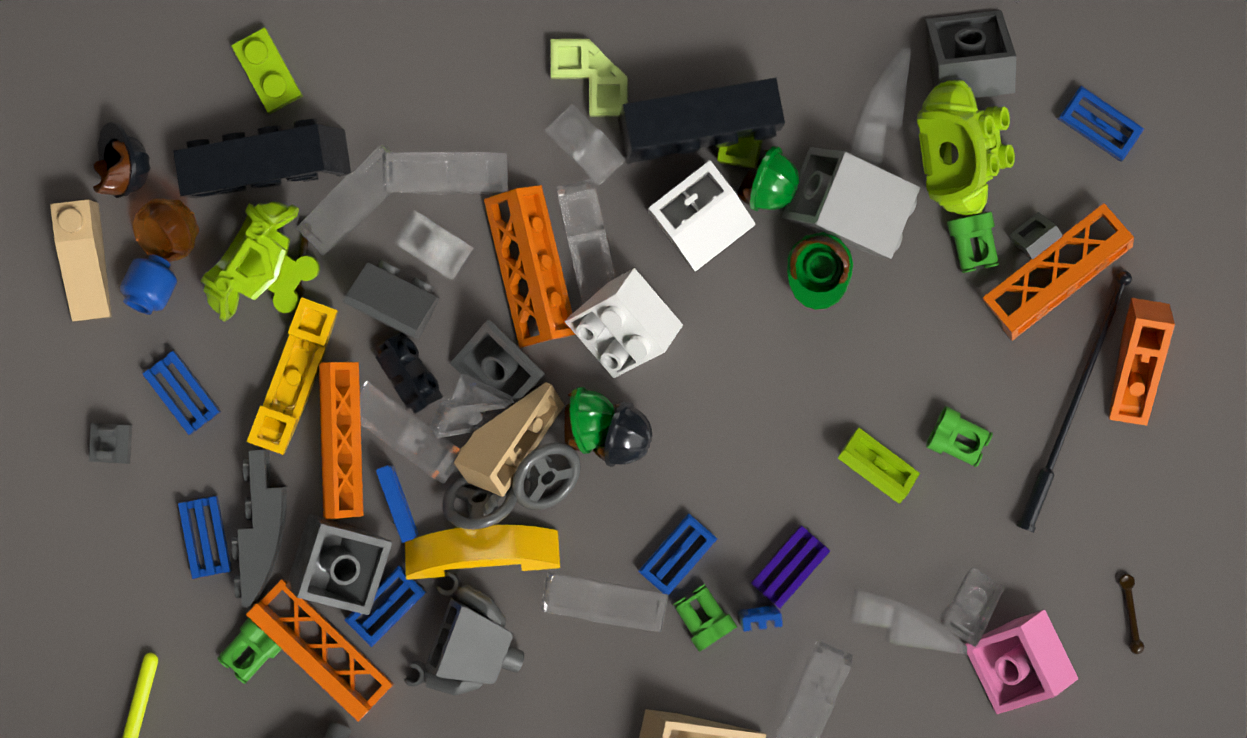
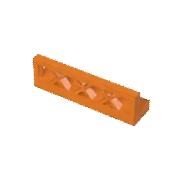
(536, 264)
(1066, 284)
(341, 440)
(310, 661)

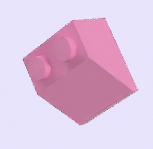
(1022, 662)

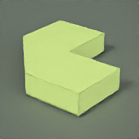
(585, 61)

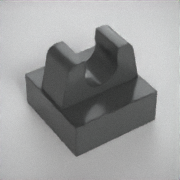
(1035, 235)
(110, 443)

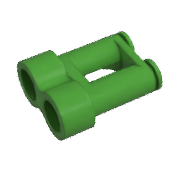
(972, 226)
(946, 430)
(713, 629)
(259, 641)

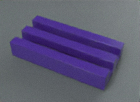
(769, 591)

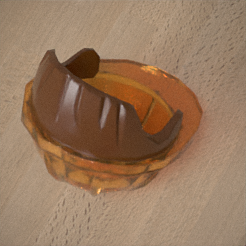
(166, 229)

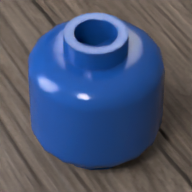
(148, 284)

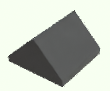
(498, 362)

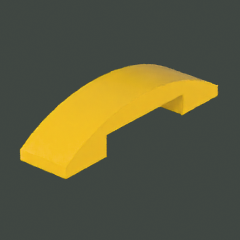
(293, 376)
(492, 546)

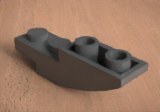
(259, 545)

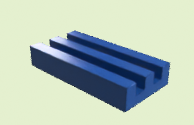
(1095, 138)
(162, 367)
(397, 503)
(699, 530)
(211, 569)
(418, 593)
(760, 616)

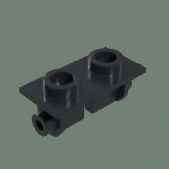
(419, 386)

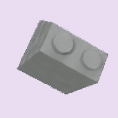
(852, 201)

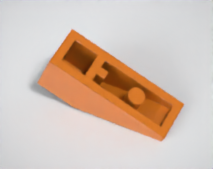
(1141, 360)

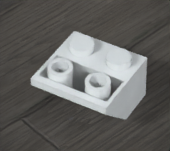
(702, 215)
(625, 324)

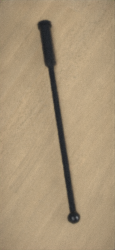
(1046, 474)

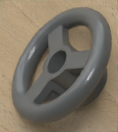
(543, 473)
(481, 505)

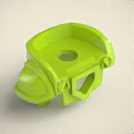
(953, 117)
(259, 262)

